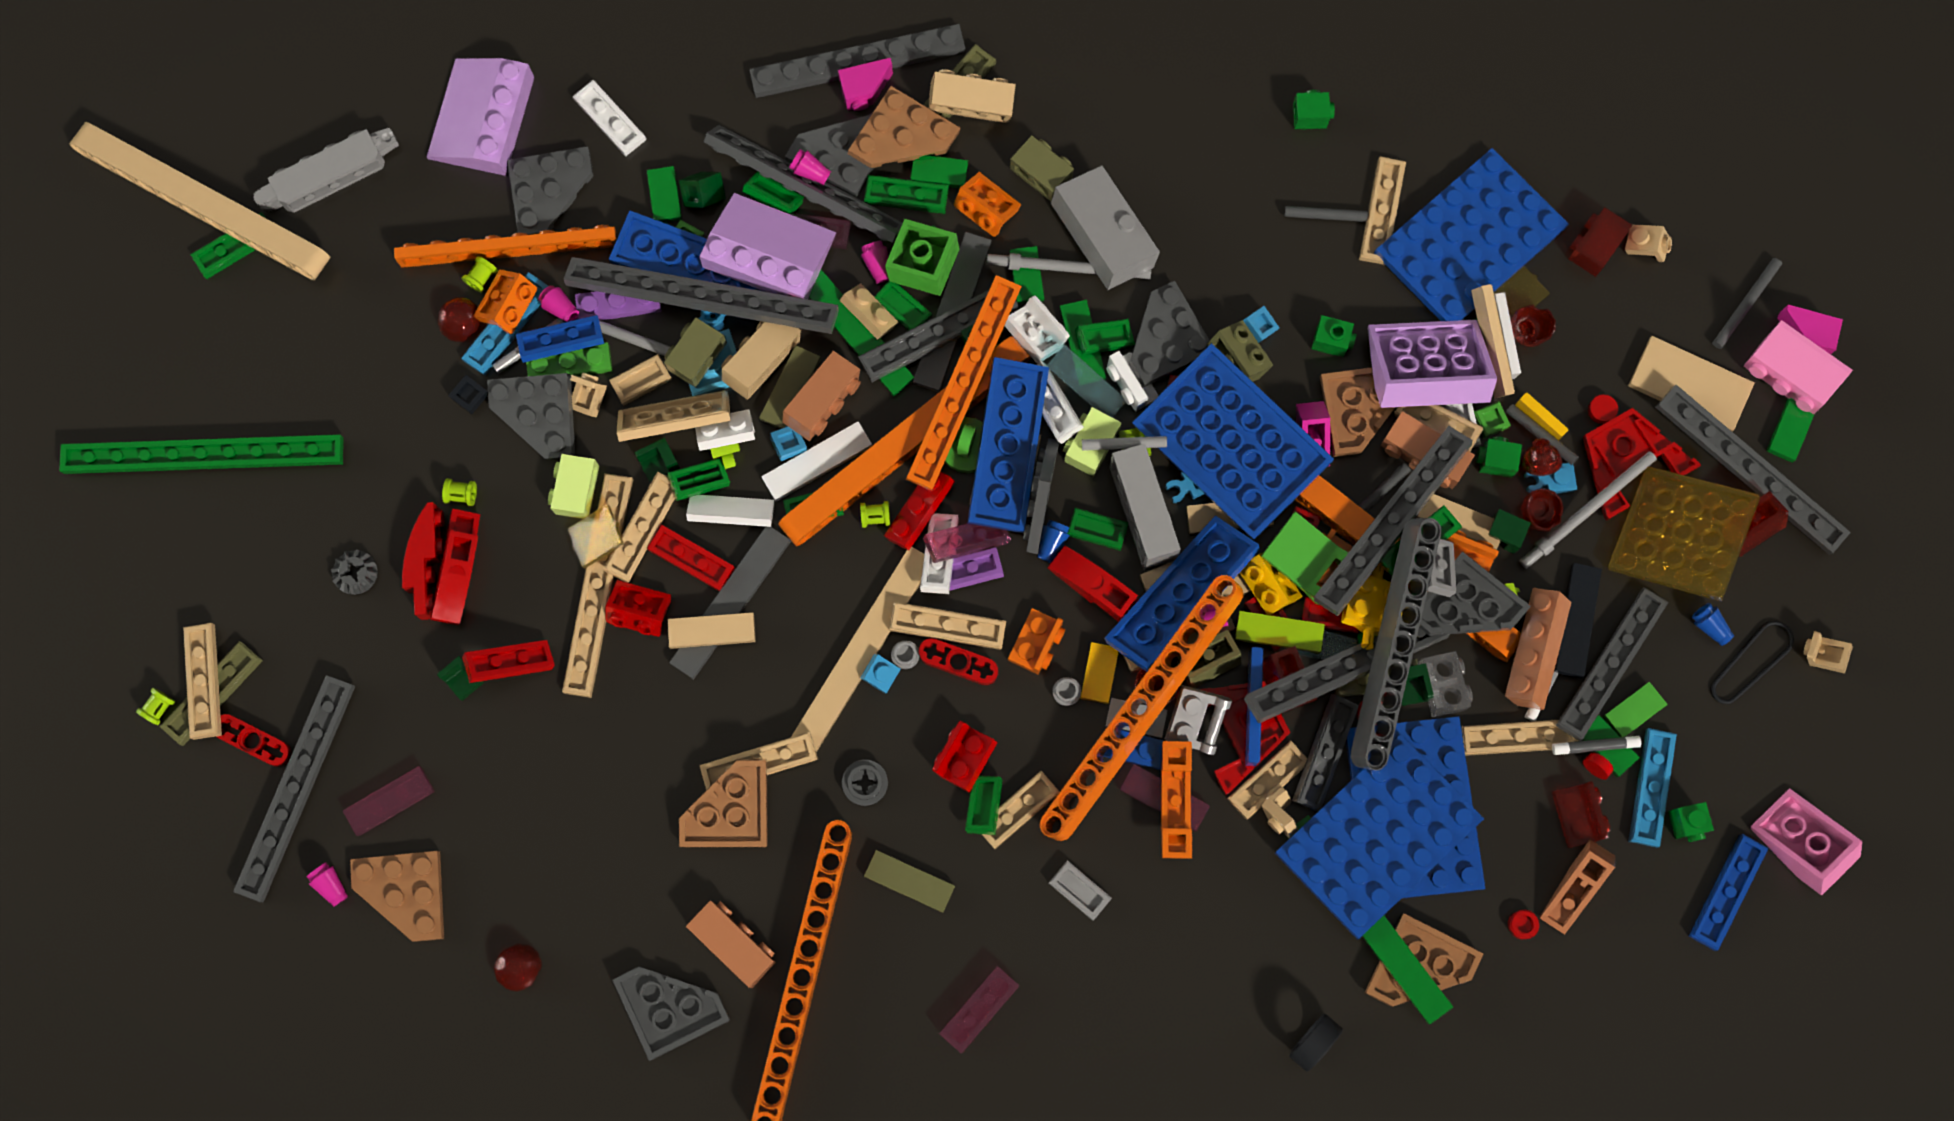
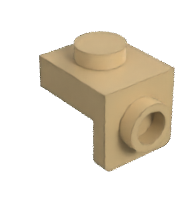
(1649, 241)
(587, 394)
(1827, 653)
(1274, 811)

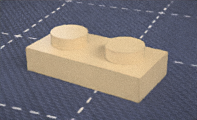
(869, 311)

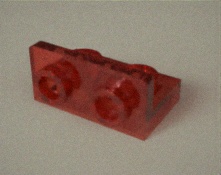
(1581, 814)

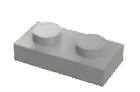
(1443, 574)

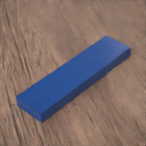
(1253, 728)
(1728, 892)

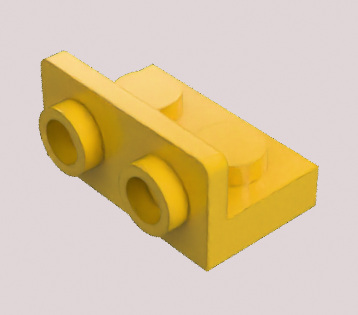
(1269, 585)

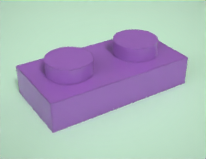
(976, 568)

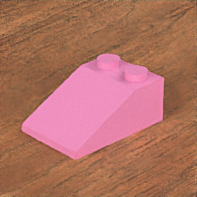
(1807, 841)

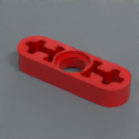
(936, 660)
(263, 736)

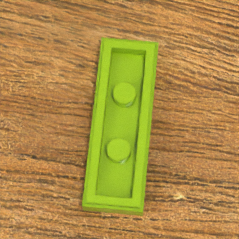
(1279, 632)

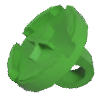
(965, 447)

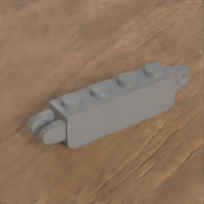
(326, 171)

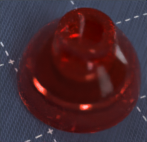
(1541, 458)

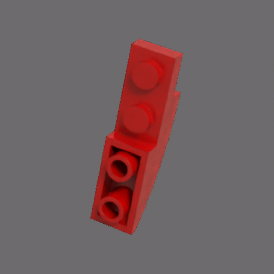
(422, 550)
(456, 567)
(1093, 583)

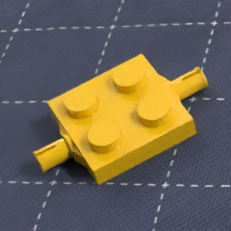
(1368, 606)

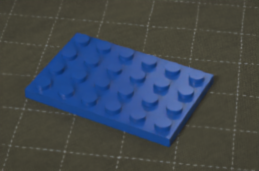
(1471, 237)
(1233, 441)
(1443, 747)
(1379, 837)

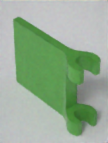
(1303, 554)

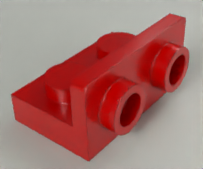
(637, 608)
(964, 756)

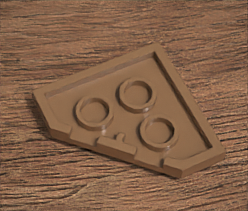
(902, 132)
(1352, 409)
(730, 810)
(403, 891)
(1442, 957)

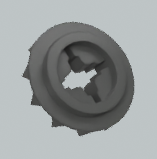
(366, 576)
(855, 773)

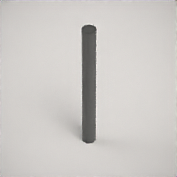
(1747, 303)

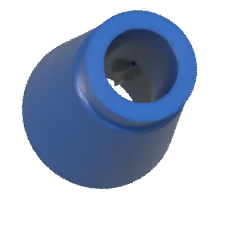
(1052, 540)
(1713, 624)

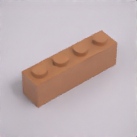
(1538, 649)

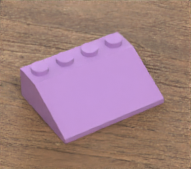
(481, 114)
(766, 248)
(1430, 363)

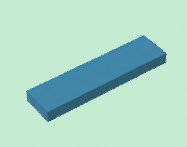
(494, 340)
(1652, 787)

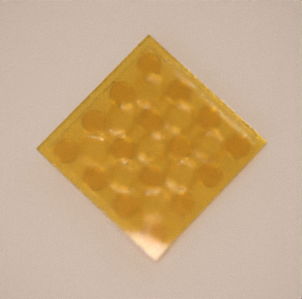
(1684, 533)

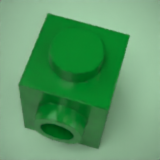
(1312, 110)
(1333, 336)
(1499, 457)
(1691, 822)

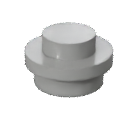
(905, 654)
(1066, 691)

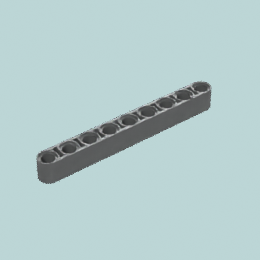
(1385, 653)

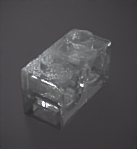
(1453, 683)

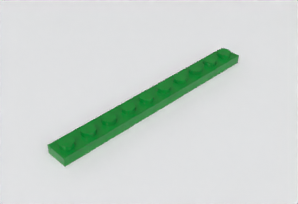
(201, 454)

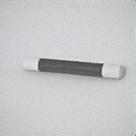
(1596, 745)

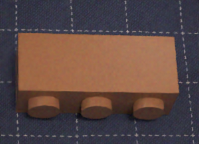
(822, 396)
(1411, 442)
(732, 943)

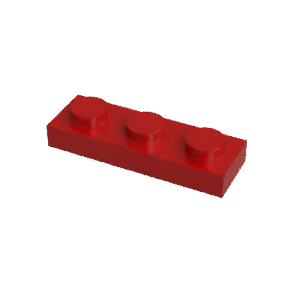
(918, 512)
(690, 558)
(508, 661)

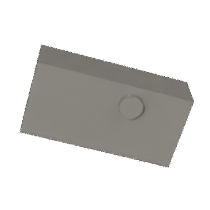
(1105, 227)
(1144, 507)

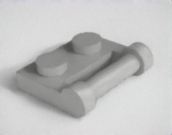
(1189, 714)

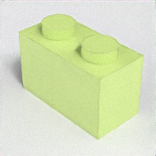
(1096, 426)
(573, 486)

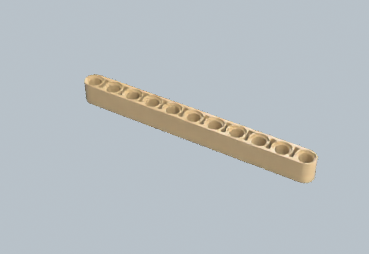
(200, 201)

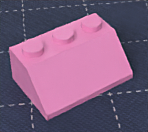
(1797, 368)

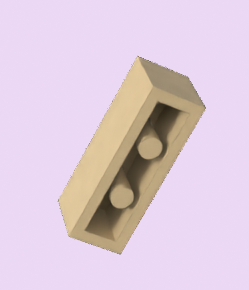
(971, 96)
(759, 357)

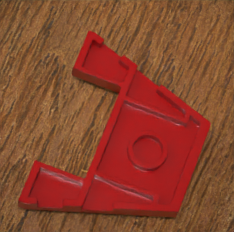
(1623, 442)
(1234, 722)

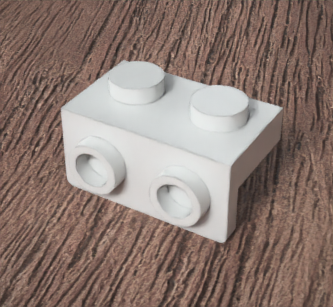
(1037, 330)
(1131, 390)
(726, 433)

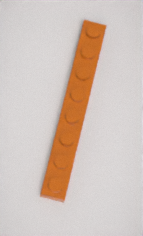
(496, 247)
(963, 383)

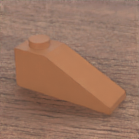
(1578, 886)

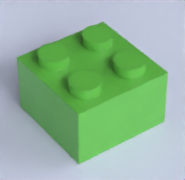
(922, 257)

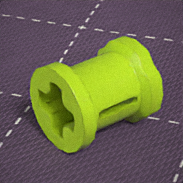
(479, 274)
(459, 492)
(875, 514)
(155, 706)

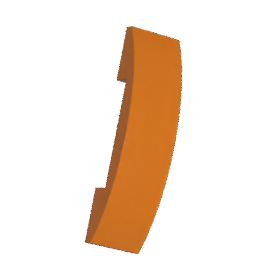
(1176, 799)

